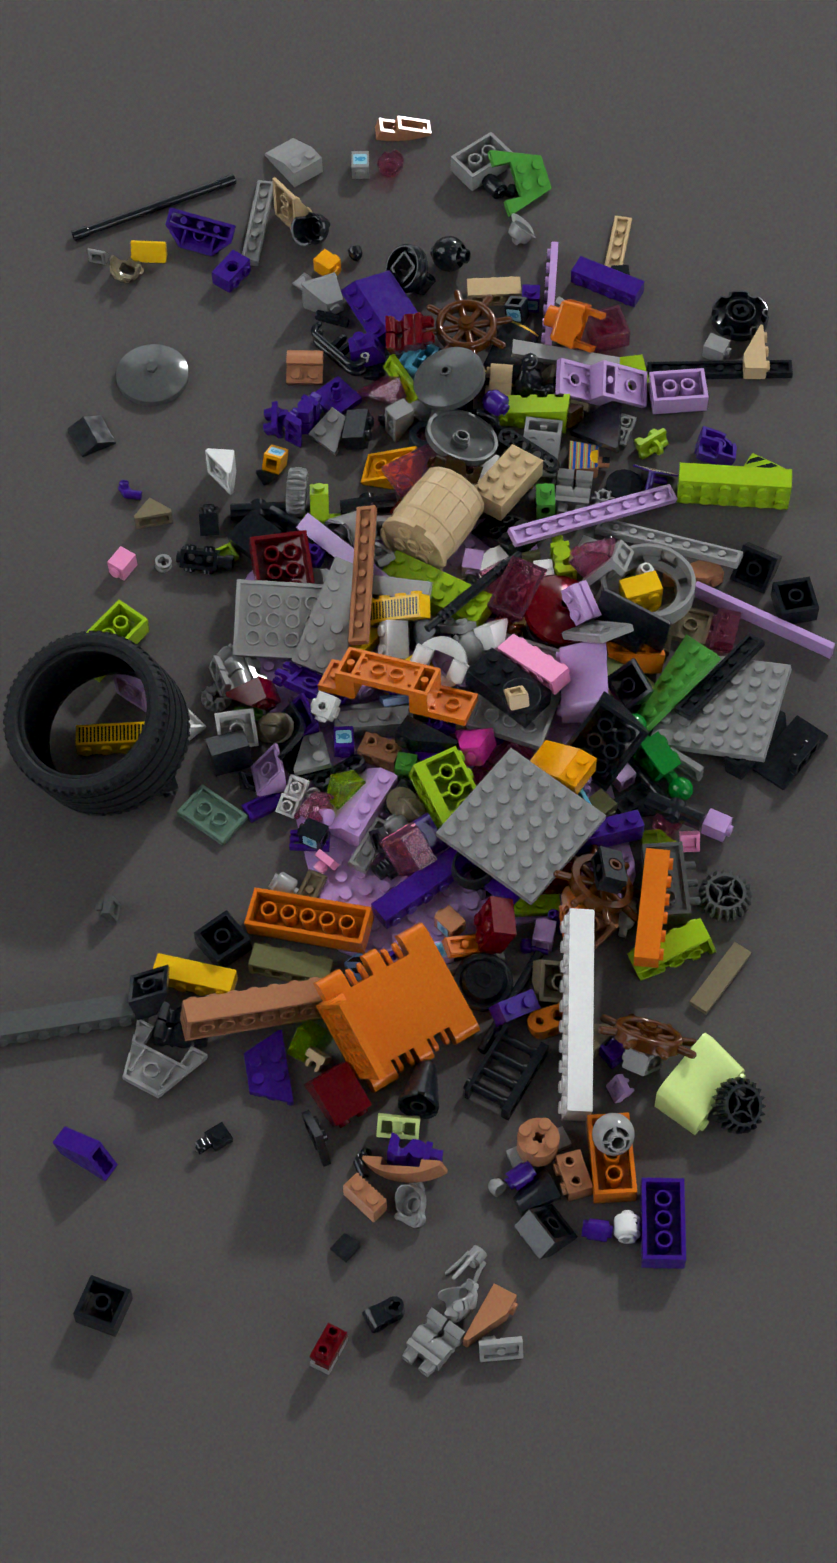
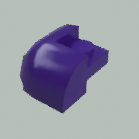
(714, 447)

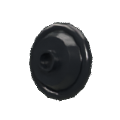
(483, 980)

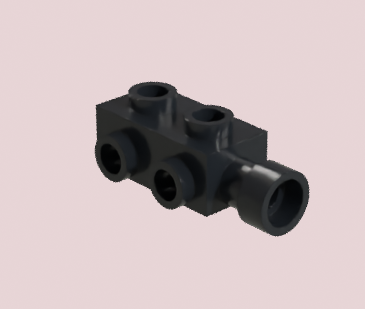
(201, 561)

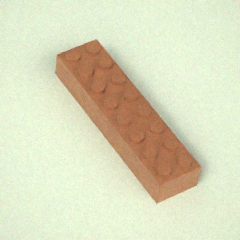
(250, 1009)

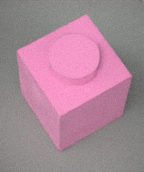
(122, 563)

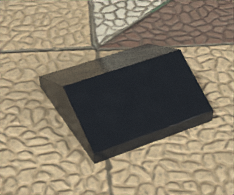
(91, 434)

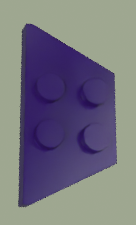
(268, 1069)

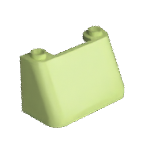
(692, 1084)

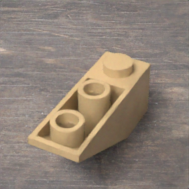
(755, 356)

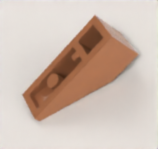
(705, 572)
(492, 1313)

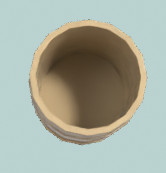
(433, 517)

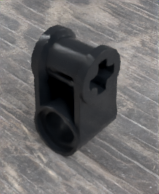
(381, 1314)

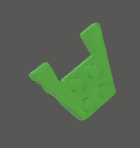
(528, 175)

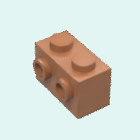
(379, 751)
(573, 1175)

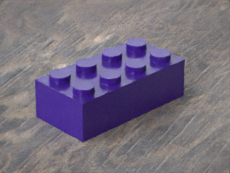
(663, 1223)

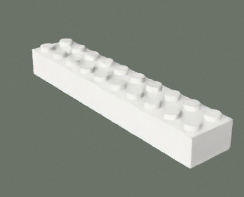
(577, 1016)

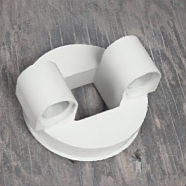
(459, 666)

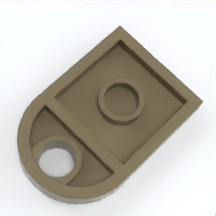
(694, 624)

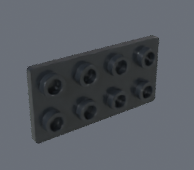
(647, 626)
(790, 752)

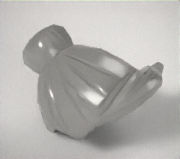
(411, 1204)

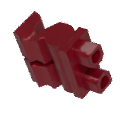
(412, 330)

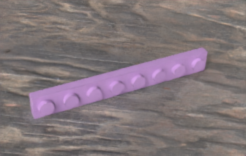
(549, 295)

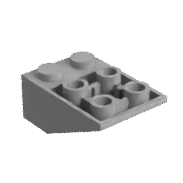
(545, 434)

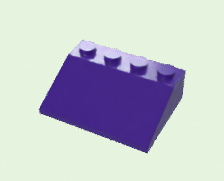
(374, 299)

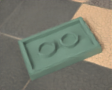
(212, 815)

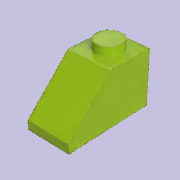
(319, 501)

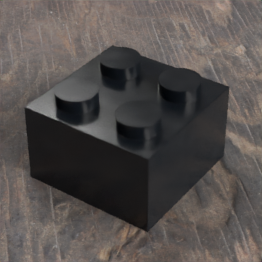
(795, 600)
(223, 940)
(103, 1305)

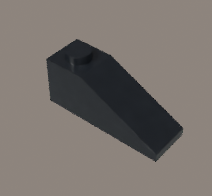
(422, 738)

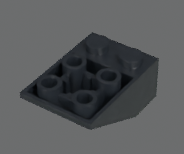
(494, 533)

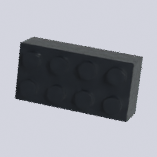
(490, 676)

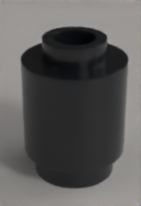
(494, 186)

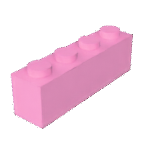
(536, 663)

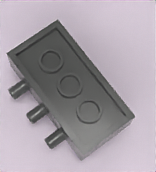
(679, 903)

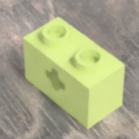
(403, 1125)

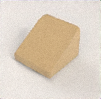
(517, 697)

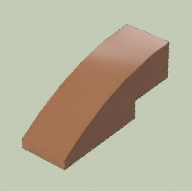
(402, 129)

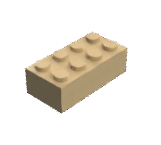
(508, 481)

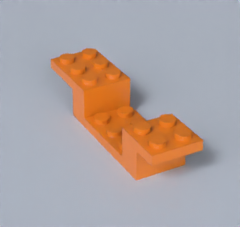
(399, 676)

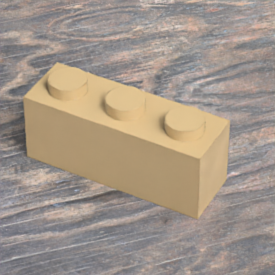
(499, 287)

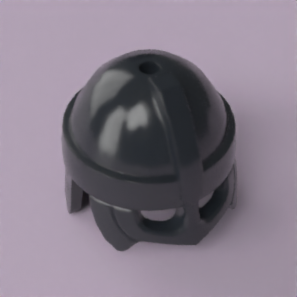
(310, 229)

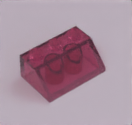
(516, 589)

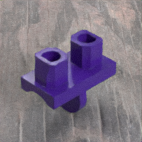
(277, 419)

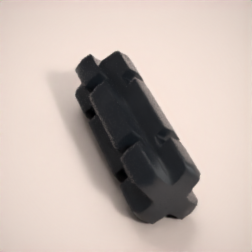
(332, 318)

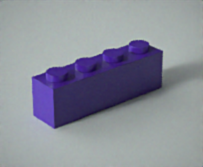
(607, 281)
(616, 831)

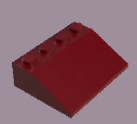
(282, 557)

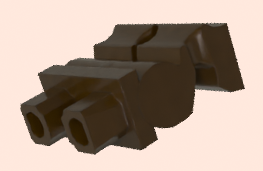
(458, 466)

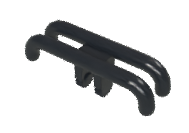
(337, 352)

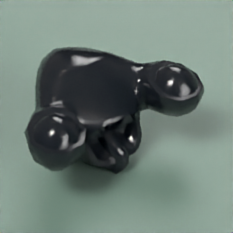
(530, 380)

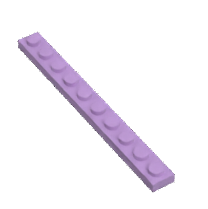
(591, 515)

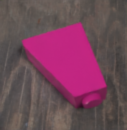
(476, 745)

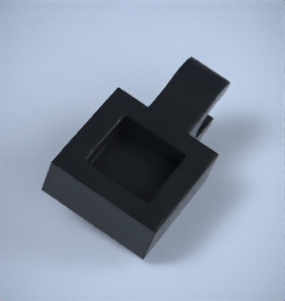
(216, 1137)

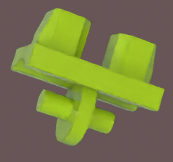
(652, 444)

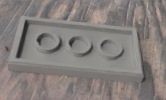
(597, 631)

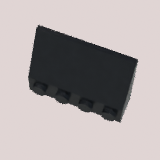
(610, 736)

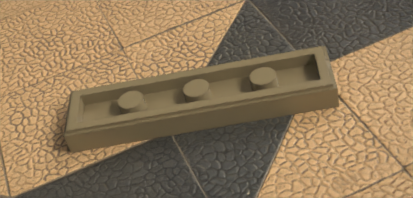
(720, 978)

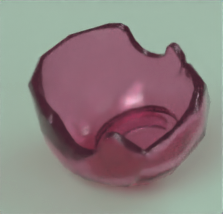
(390, 163)

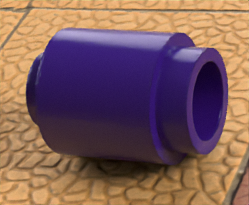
(520, 1176)
(597, 1230)

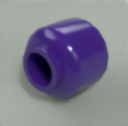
(496, 402)

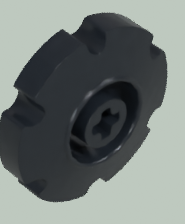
(739, 315)

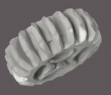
(297, 491)

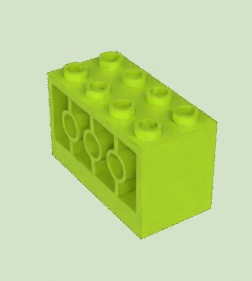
(442, 783)

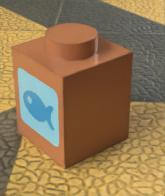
(449, 922)

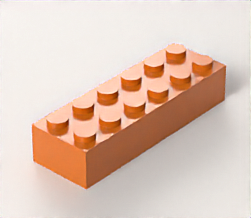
(309, 920)

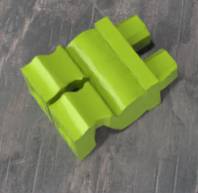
(560, 556)

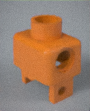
(569, 323)

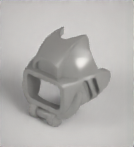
(457, 1302)

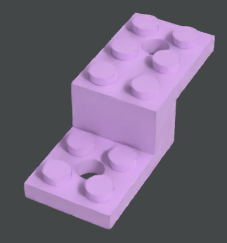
(601, 382)

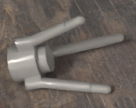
(473, 1258)

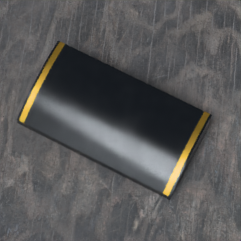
(503, 356)

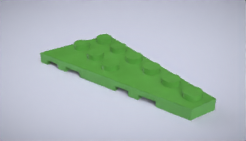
(683, 672)

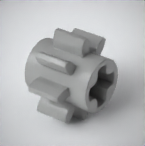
(601, 496)

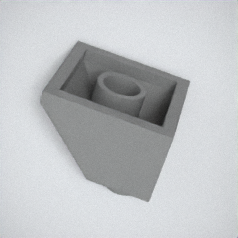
(323, 294)

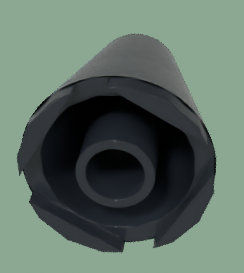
(421, 1092)

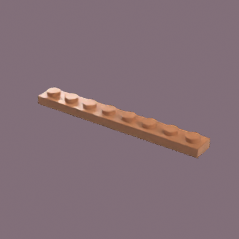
(362, 575)

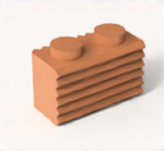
(365, 1197)

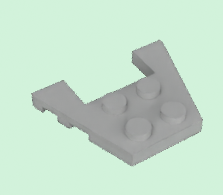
(153, 1070)

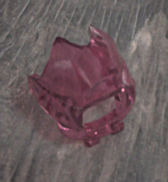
(312, 804)

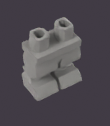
(569, 498)
(233, 672)
(428, 1347)

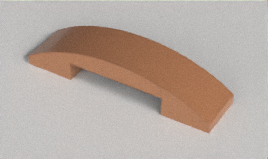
(426, 1171)

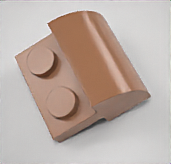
(304, 367)

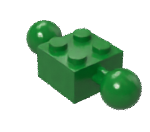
(660, 762)

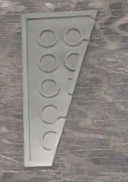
(328, 624)

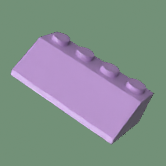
(364, 806)

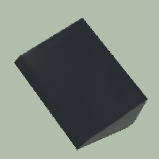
(630, 685)
(229, 752)

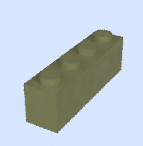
(287, 964)

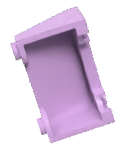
(588, 679)

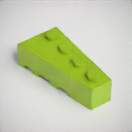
(532, 406)
(679, 945)

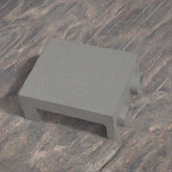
(618, 562)

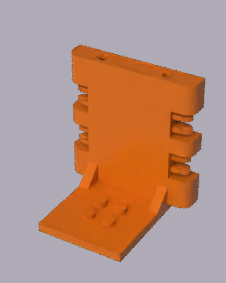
(394, 1008)

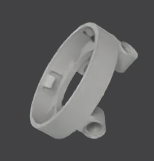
(682, 576)

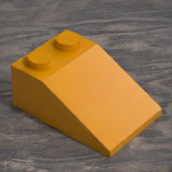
(372, 471)
(565, 764)

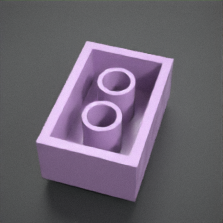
(678, 391)

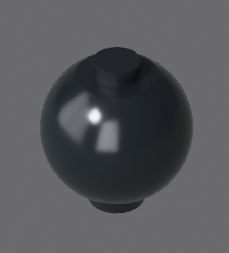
(449, 253)

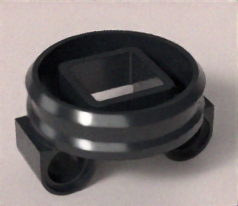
(418, 278)

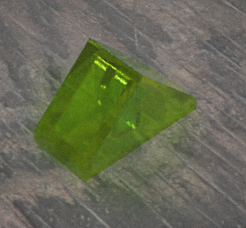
(343, 787)
(306, 1036)

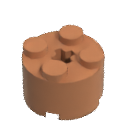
(527, 1141)

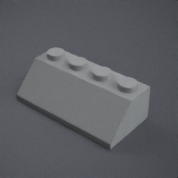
(372, 718)

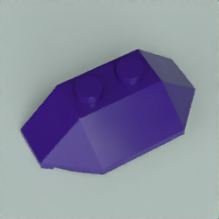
(199, 232)

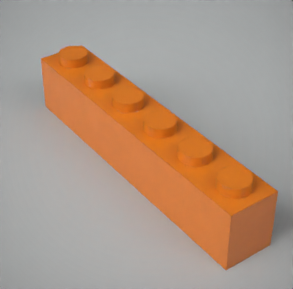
(652, 907)

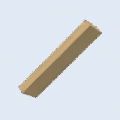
(618, 241)

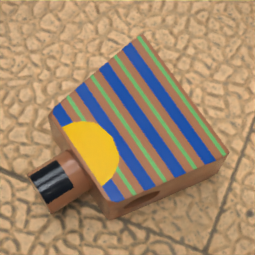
(586, 458)

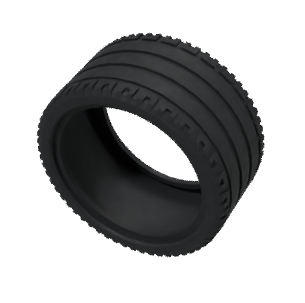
(52, 678)

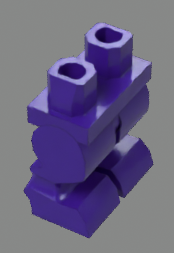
(302, 419)
(412, 1153)

